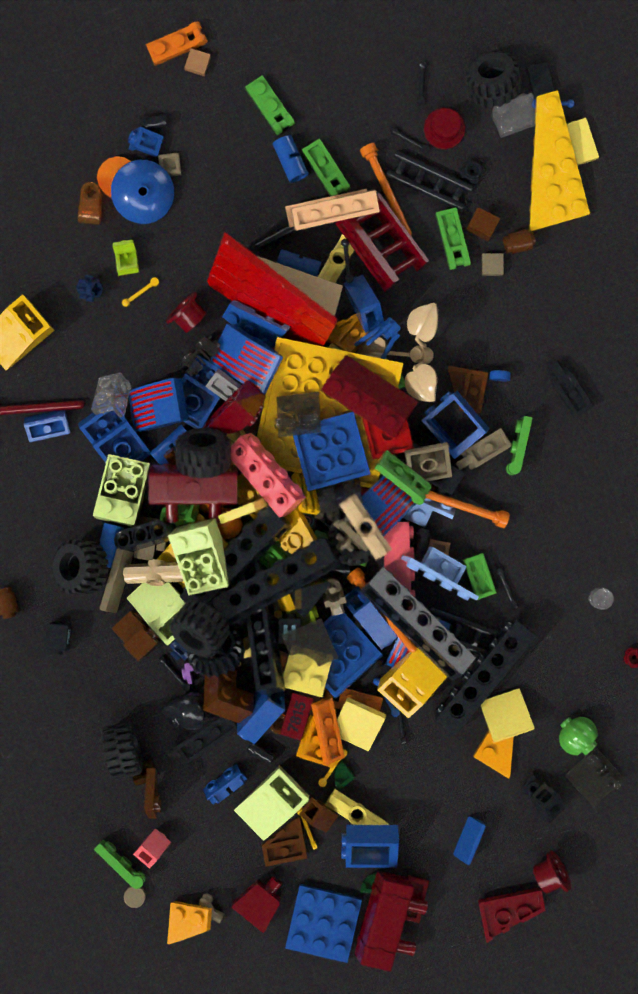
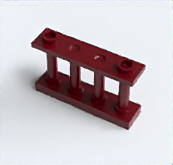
(374, 258)

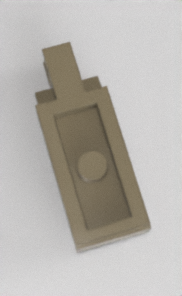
(484, 450)

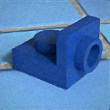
(145, 141)

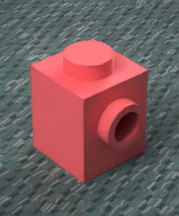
(152, 848)

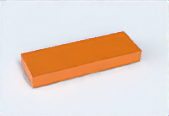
(328, 730)

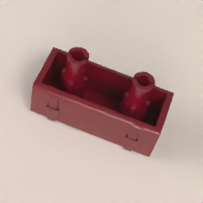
(173, 488)
(385, 920)

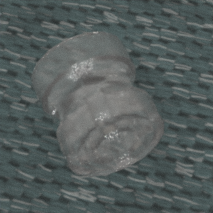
(605, 598)

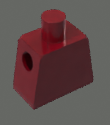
(259, 903)

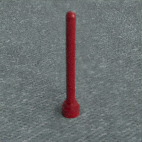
(41, 407)

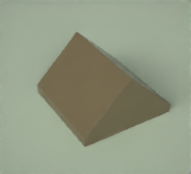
(430, 461)

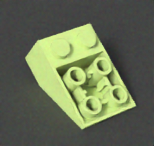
(122, 491)
(200, 556)
(157, 607)
(272, 803)

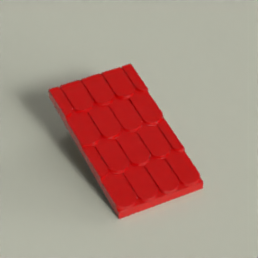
(276, 291)

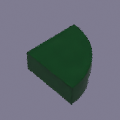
(342, 775)
(367, 884)

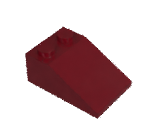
(237, 410)

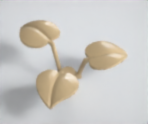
(422, 381)

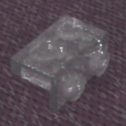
(515, 115)
(111, 395)

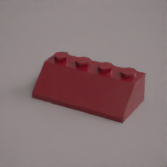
(369, 396)

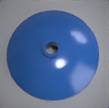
(135, 206)

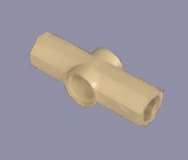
(373, 538)
(153, 573)

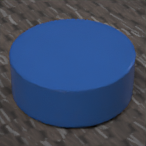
(499, 375)

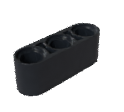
(134, 537)

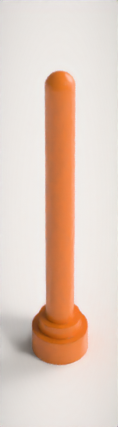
(370, 153)
(500, 517)
(358, 578)

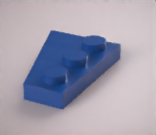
(254, 324)

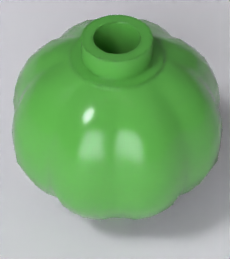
(578, 735)

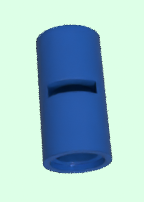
(290, 158)
(303, 264)
(165, 445)
(107, 541)

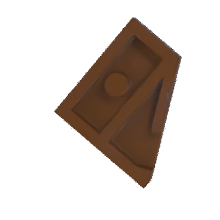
(470, 385)
(152, 799)
(285, 845)

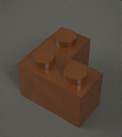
(136, 635)
(225, 699)

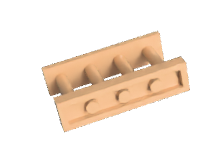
(332, 209)

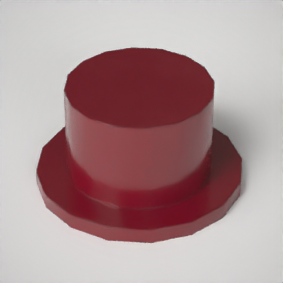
(444, 128)
(187, 313)
(552, 874)

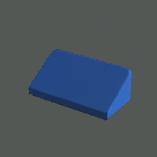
(46, 425)
(469, 840)

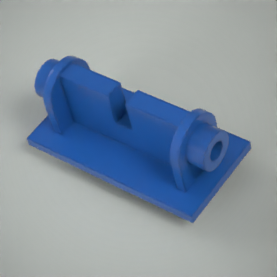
(216, 789)

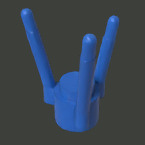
(387, 329)

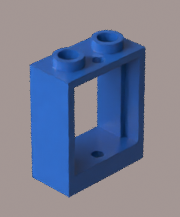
(442, 436)
(370, 836)

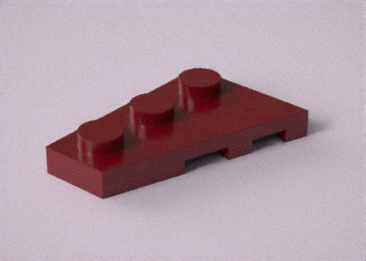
(507, 910)

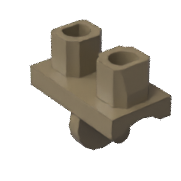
(345, 528)
(334, 597)

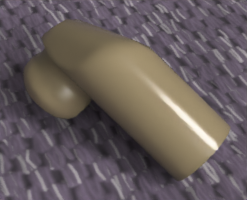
(206, 901)

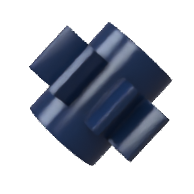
(89, 288)
(178, 651)

